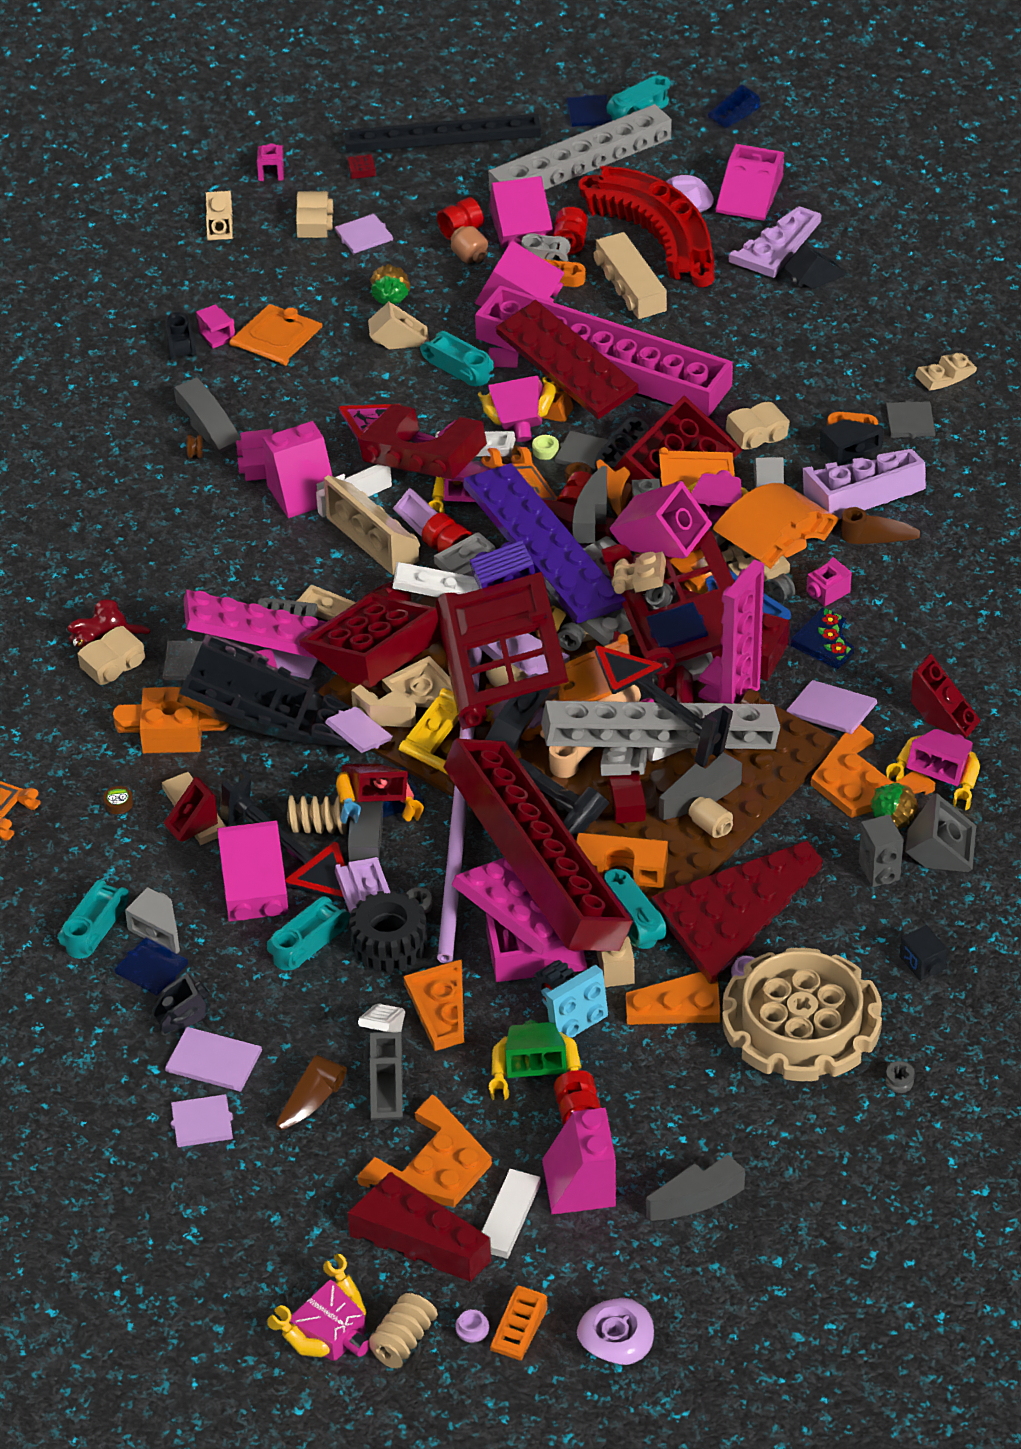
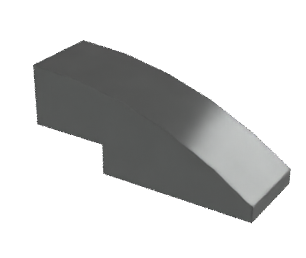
(206, 415)
(591, 507)
(713, 782)
(366, 834)
(386, 1076)
(696, 1190)

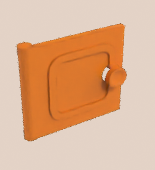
(274, 336)
(692, 464)
(588, 675)

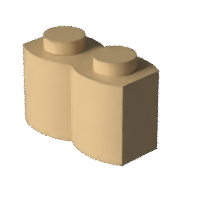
(313, 214)
(757, 425)
(111, 655)

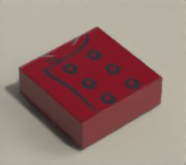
(361, 166)

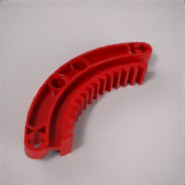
(660, 210)

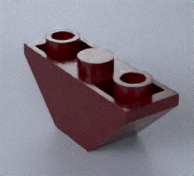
(940, 699)

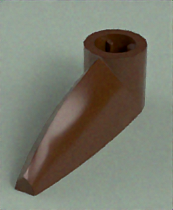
(866, 529)
(312, 1090)

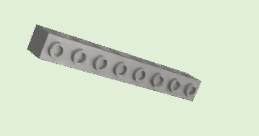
(589, 149)
(652, 725)

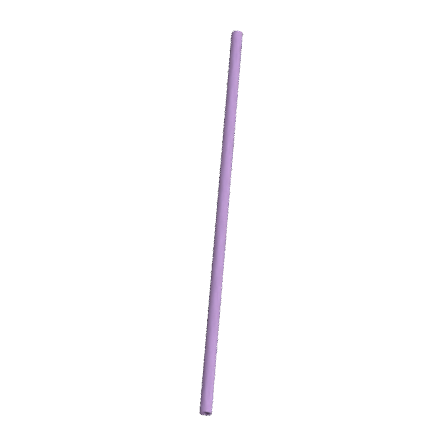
(455, 847)

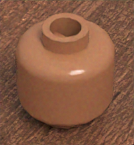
(469, 244)

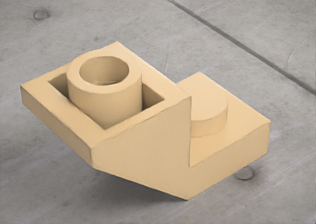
(219, 215)
(390, 710)

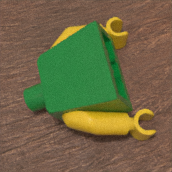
(532, 1051)

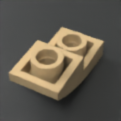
(948, 371)

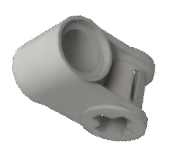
(546, 246)

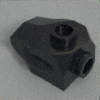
(181, 1004)

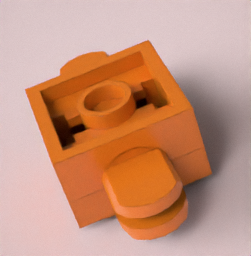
(164, 722)

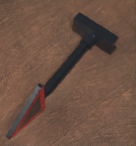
(627, 670)
(317, 872)

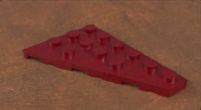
(726, 910)

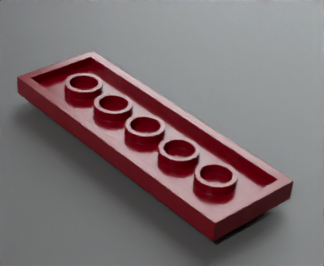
(567, 359)

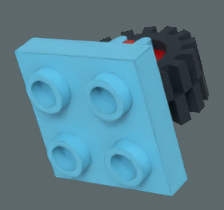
(571, 999)

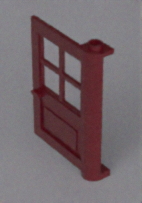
(707, 604)
(490, 617)

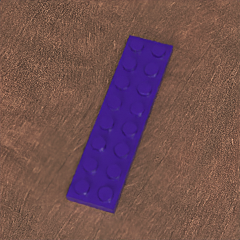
(565, 565)

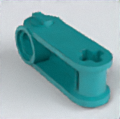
(639, 97)
(458, 358)
(92, 919)
(647, 923)
(307, 933)

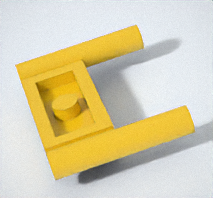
(433, 729)

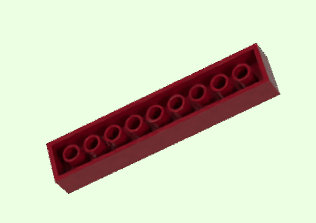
(537, 846)

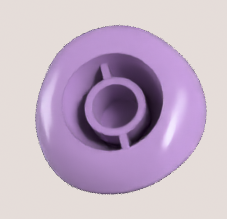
(694, 190)
(617, 1331)

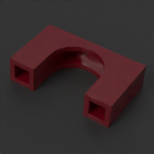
(389, 436)

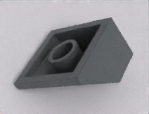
(942, 837)

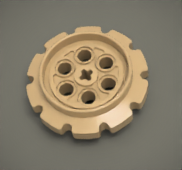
(802, 1014)

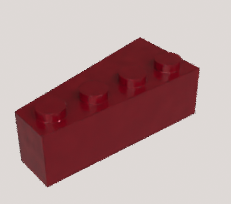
(421, 1228)

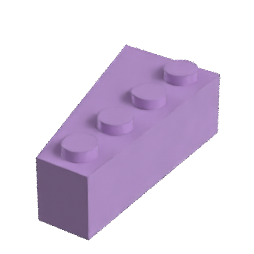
(865, 481)

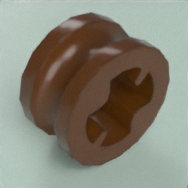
(194, 446)

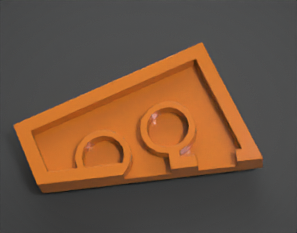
(675, 1001)
(439, 1002)

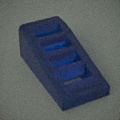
(741, 94)

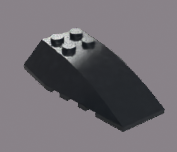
(249, 693)

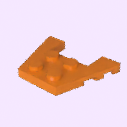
(852, 781)
(445, 1165)

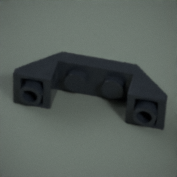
(518, 715)

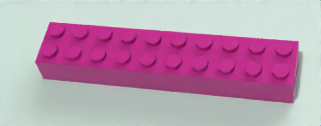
(656, 364)

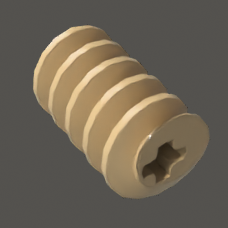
(316, 815)
(402, 1329)

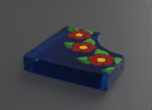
(824, 638)

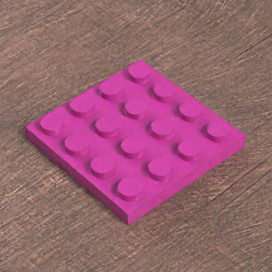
(505, 898)

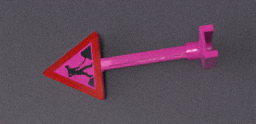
(363, 416)

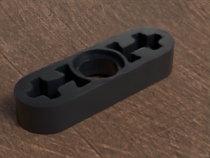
(622, 436)

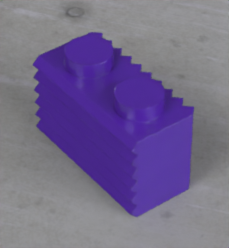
(502, 564)

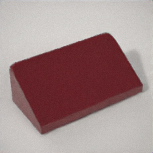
(677, 684)

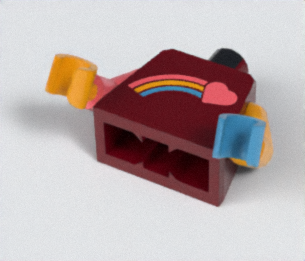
(374, 784)

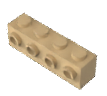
(630, 275)

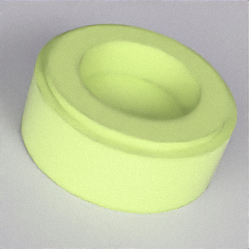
(545, 447)

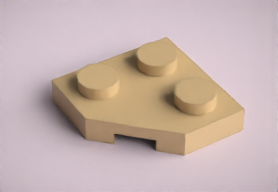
(419, 682)

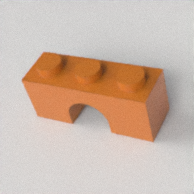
(643, 856)

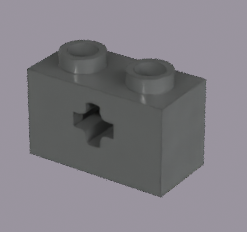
(880, 850)

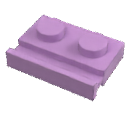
(360, 880)

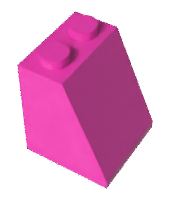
(519, 209)
(525, 273)
(294, 465)
(662, 521)
(253, 871)
(581, 1164)

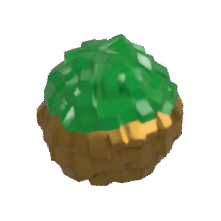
(389, 284)
(897, 801)

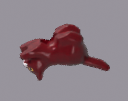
(105, 618)

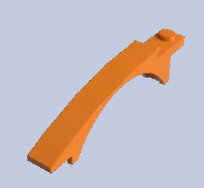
(618, 497)

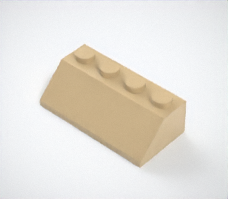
(369, 525)

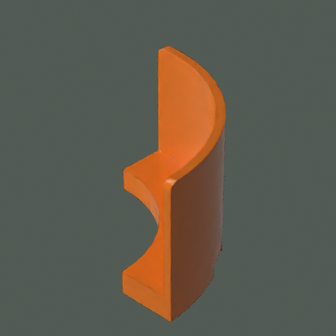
(770, 521)

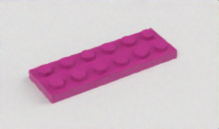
(247, 622)
(742, 634)

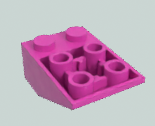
(750, 182)
(516, 960)

